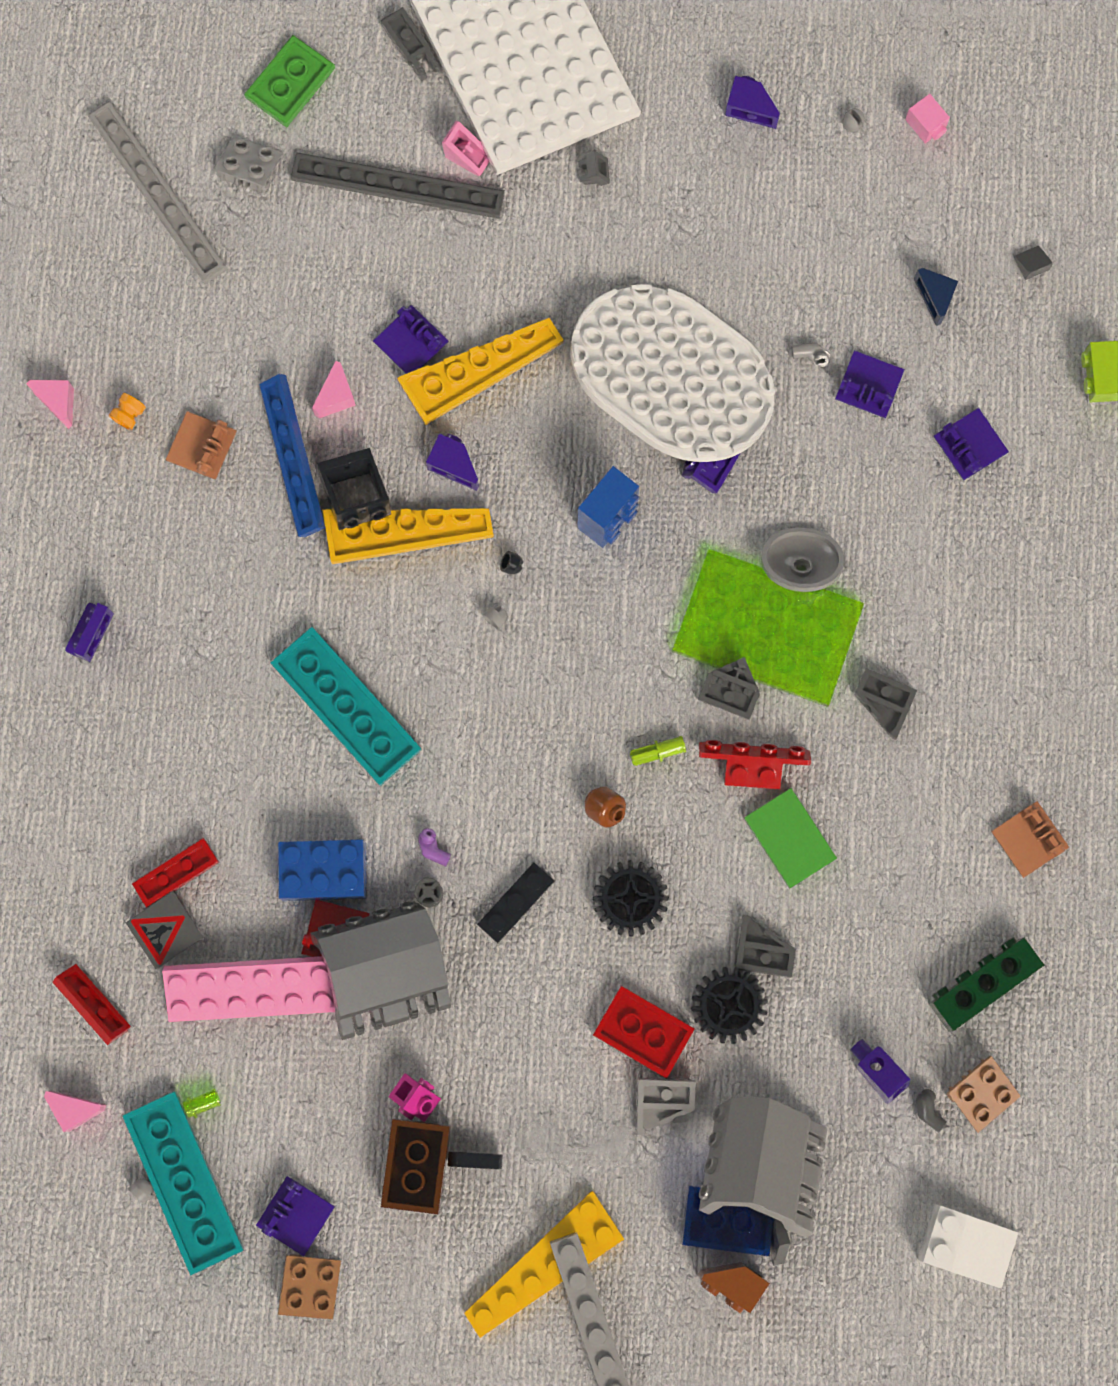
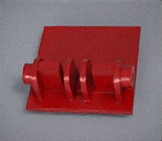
(324, 914)

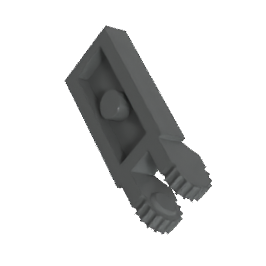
(409, 42)

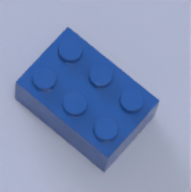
(608, 507)
(322, 870)

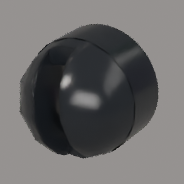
(511, 563)

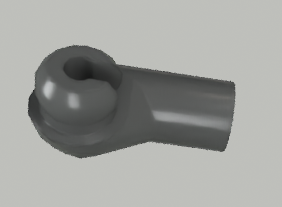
(926, 1110)

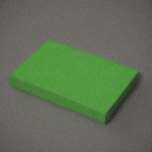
(289, 81)
(790, 838)

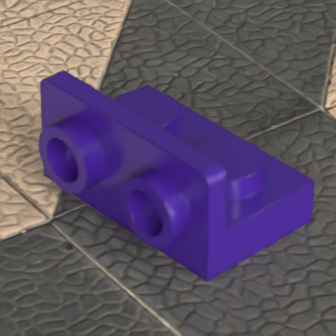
(709, 474)
(89, 631)

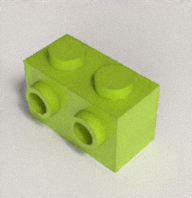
(1101, 370)

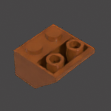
(737, 1283)

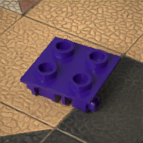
(410, 340)
(869, 384)
(970, 444)
(295, 1216)

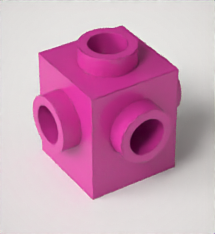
(418, 1102)

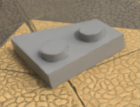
(662, 1101)

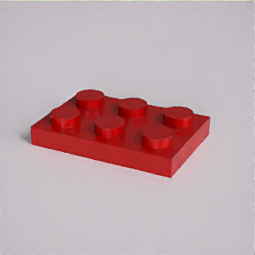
(643, 1032)

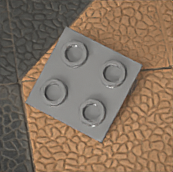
(248, 163)

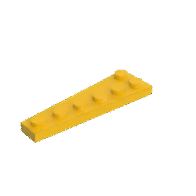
(460, 377)
(405, 532)
(538, 1270)

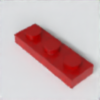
(175, 872)
(91, 1004)

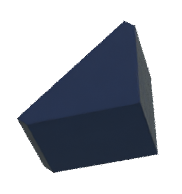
(936, 292)

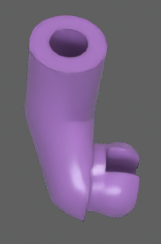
(429, 847)

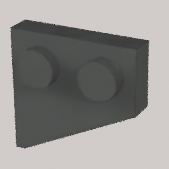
(885, 700)
(763, 951)

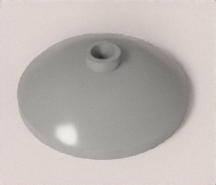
(802, 559)

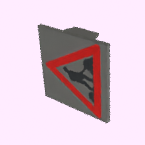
(164, 930)

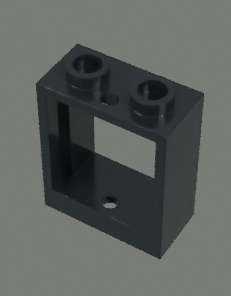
(349, 467)

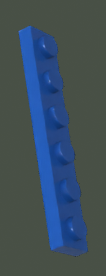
(292, 455)

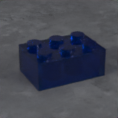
(727, 1228)

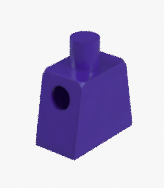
(888, 1081)

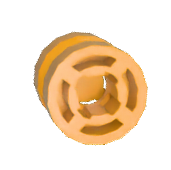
(128, 409)

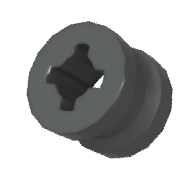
(425, 888)

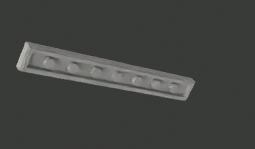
(157, 192)

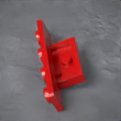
(754, 765)

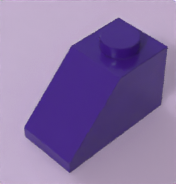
(751, 103)
(452, 461)

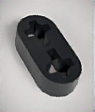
(475, 1160)

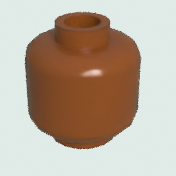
(605, 806)

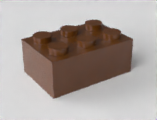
(415, 1166)

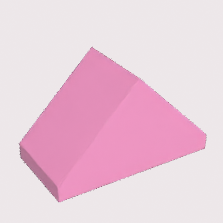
(465, 149)
(334, 394)
(57, 396)
(72, 1110)

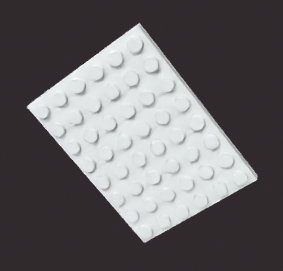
(527, 73)

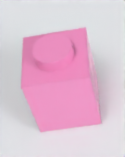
(927, 119)

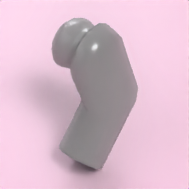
(813, 352)

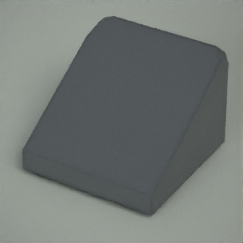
(1033, 262)

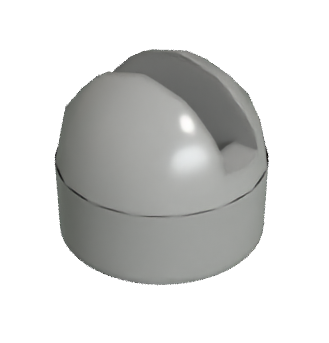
(850, 122)
(495, 616)
(142, 1190)

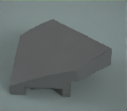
(731, 689)
(779, 1243)

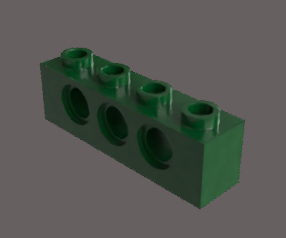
(1025, 964)

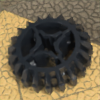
(630, 875)
(741, 984)

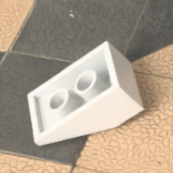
(968, 1246)

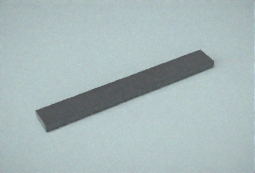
(397, 185)

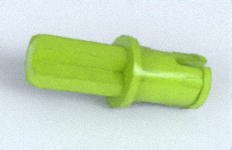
(657, 751)

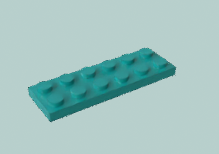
(346, 706)
(183, 1183)

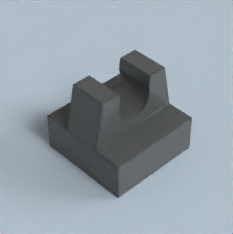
(596, 167)

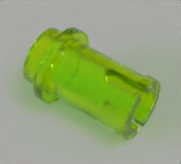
(201, 1103)

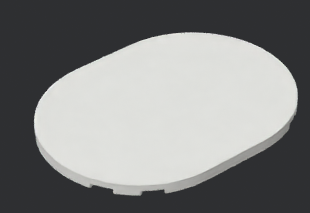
(672, 373)

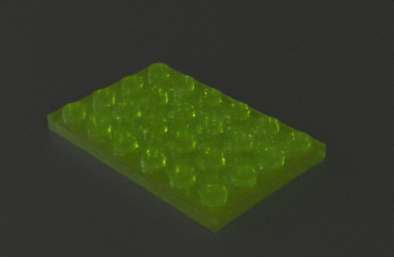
(784, 634)

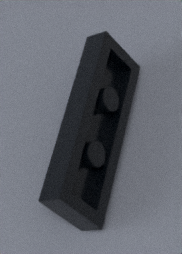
(515, 902)

